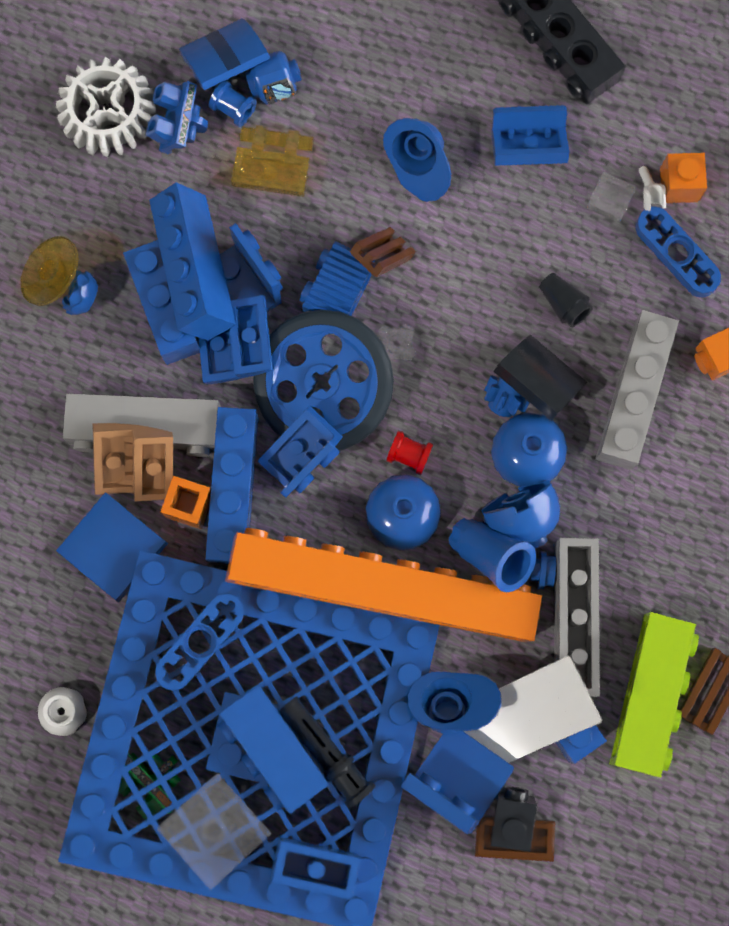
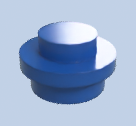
(544, 571)

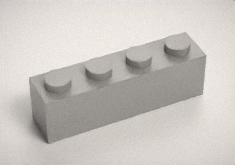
(637, 390)
(188, 419)
(578, 607)

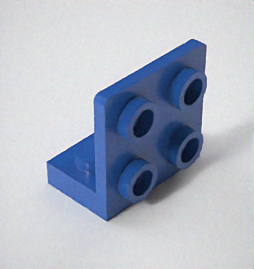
(247, 273)
(459, 780)

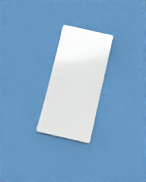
(539, 711)

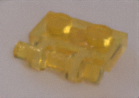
(272, 170)

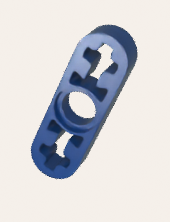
(681, 237)
(173, 658)

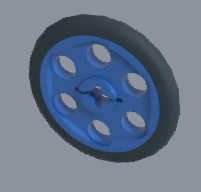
(358, 343)

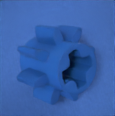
(503, 398)

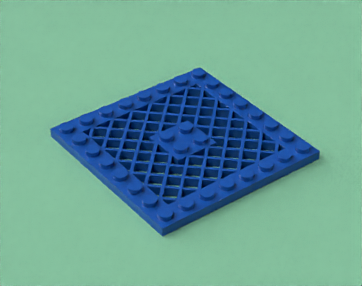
(155, 579)

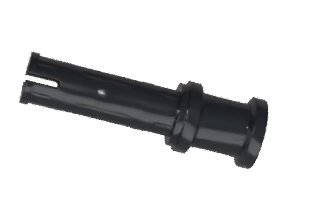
(337, 766)

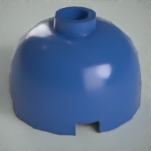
(529, 449)
(403, 512)
(525, 514)

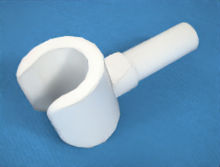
(652, 191)

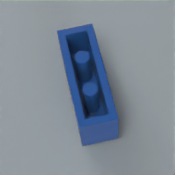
(152, 287)
(272, 750)

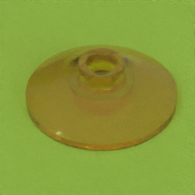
(49, 271)

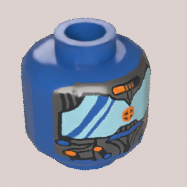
(274, 78)

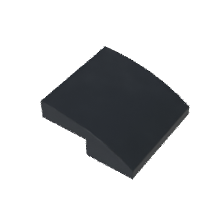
(540, 377)

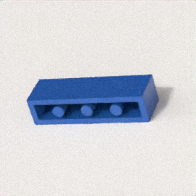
(192, 262)
(231, 480)

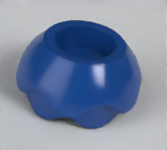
(80, 294)

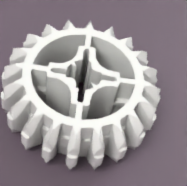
(119, 83)

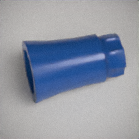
(496, 555)

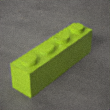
(653, 695)

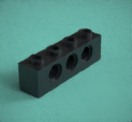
(580, 41)

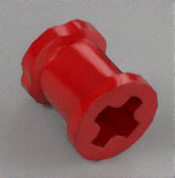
(409, 452)

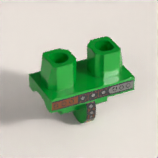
(141, 774)

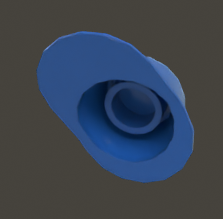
(418, 157)
(454, 701)

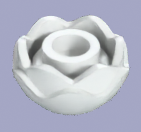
(74, 709)

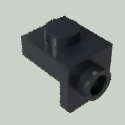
(513, 819)

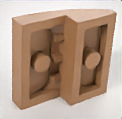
(132, 460)

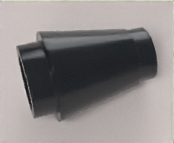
(566, 300)

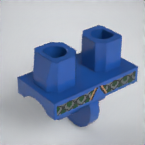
(181, 116)

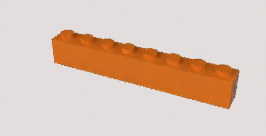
(381, 586)

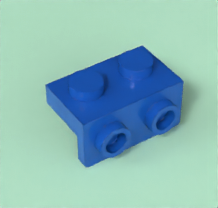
(530, 135)
(300, 450)

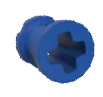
(232, 103)

